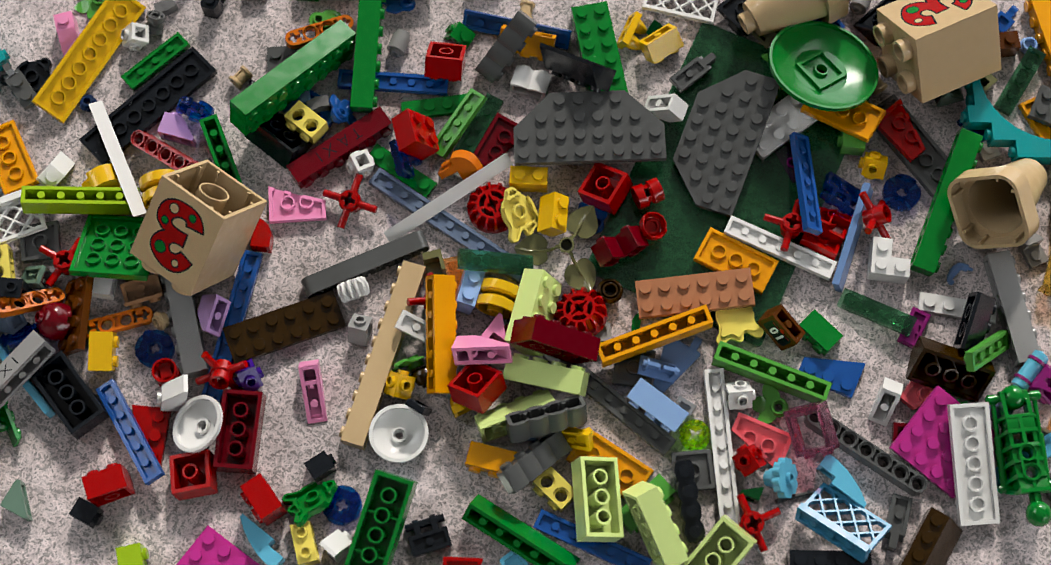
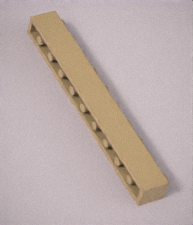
(382, 358)

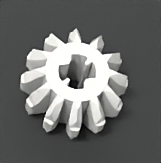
(353, 289)

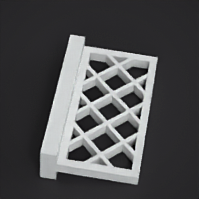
(678, 11)
(10, 202)

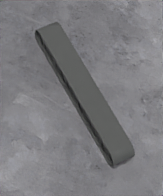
(366, 263)
(874, 454)

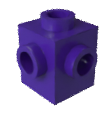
(249, 377)

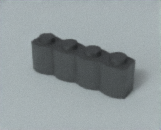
(506, 45)
(541, 420)
(533, 461)

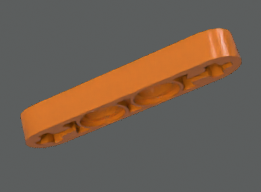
(316, 27)
(29, 304)
(117, 317)

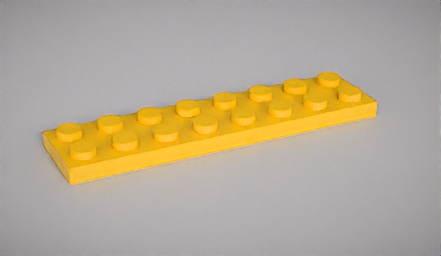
(86, 57)

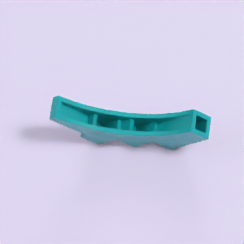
(998, 132)

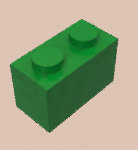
(820, 333)

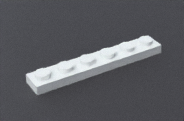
(771, 244)

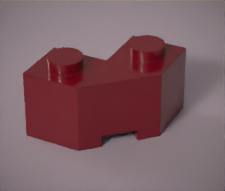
(626, 243)

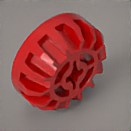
(490, 221)
(580, 311)

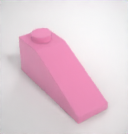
(66, 29)
(480, 350)
(313, 391)

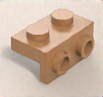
(140, 291)

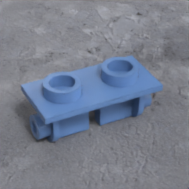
(657, 369)

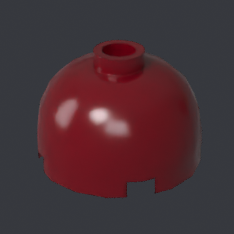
(52, 320)

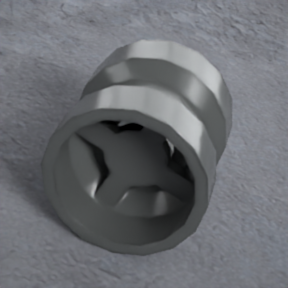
(155, 21)

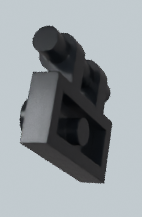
(431, 540)

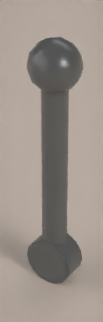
(810, 491)

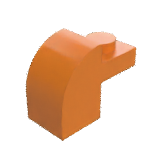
(462, 162)

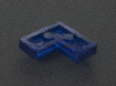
(403, 162)

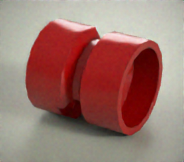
(654, 192)
(165, 370)

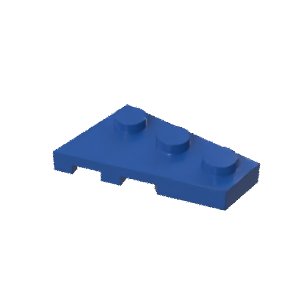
(842, 374)

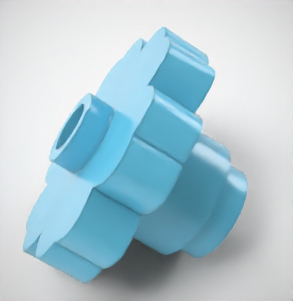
(782, 478)

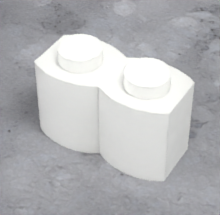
(530, 82)

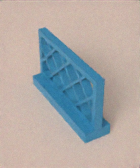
(834, 530)

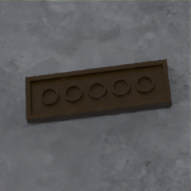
(284, 327)

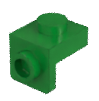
(459, 34)

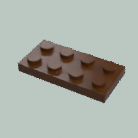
(79, 299)

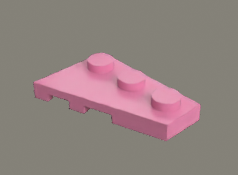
(290, 207)

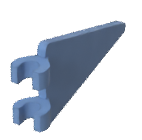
(680, 355)

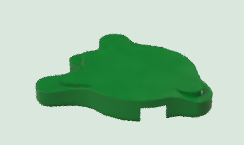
(309, 500)

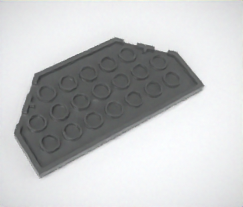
(589, 130)
(724, 138)

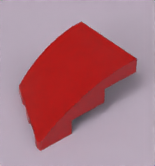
(834, 231)

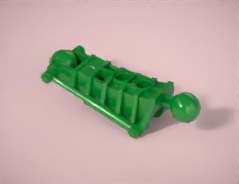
(1032, 442)

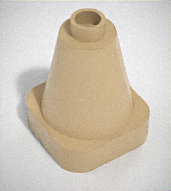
(775, 15)
(998, 203)

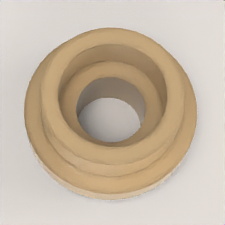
(160, 320)

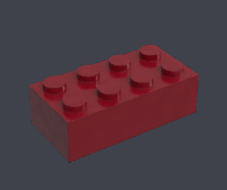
(555, 339)
(240, 432)

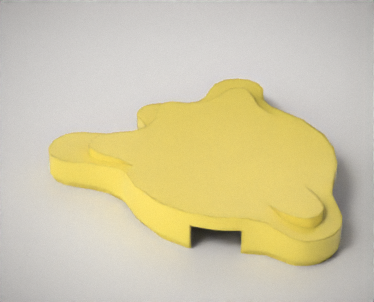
(518, 214)
(735, 323)

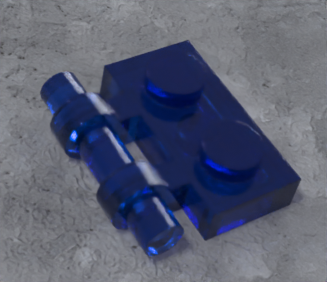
(843, 190)

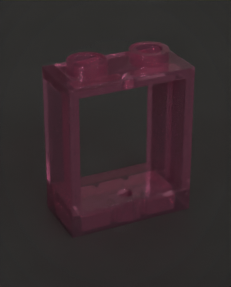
(826, 424)

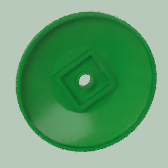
(813, 46)

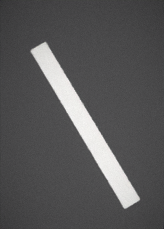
(117, 158)
(448, 198)

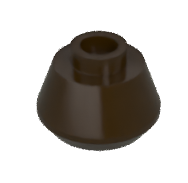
(610, 290)
(420, 375)

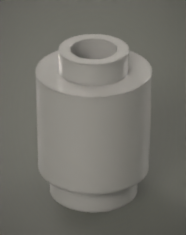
(859, 6)
(398, 43)

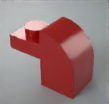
(262, 238)

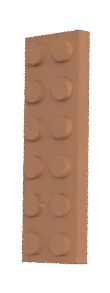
(683, 293)

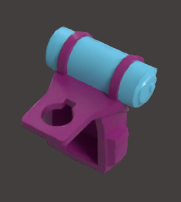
(1035, 375)

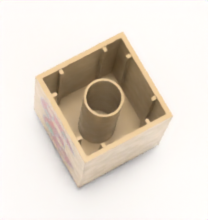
(937, 44)
(197, 227)

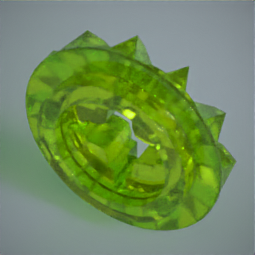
(703, 435)

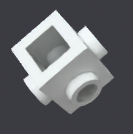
(135, 36)
(360, 163)
(739, 395)

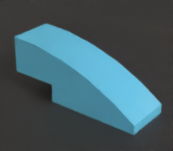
(841, 479)
(261, 542)

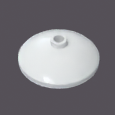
(395, 420)
(197, 424)

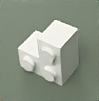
(884, 266)

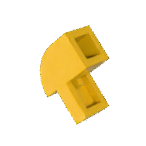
(101, 177)

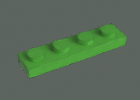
(459, 121)
(986, 350)

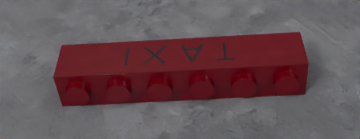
(338, 148)

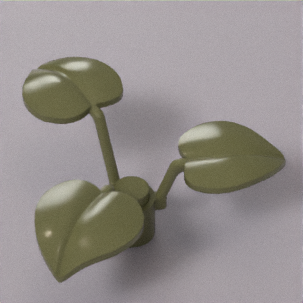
(581, 223)

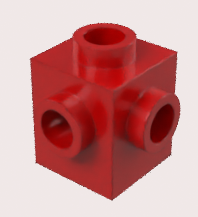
(748, 459)

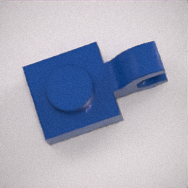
(1005, 19)

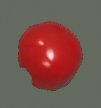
(653, 226)

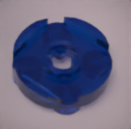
(194, 110)
(910, 188)
(149, 339)
(11, 341)
(348, 515)

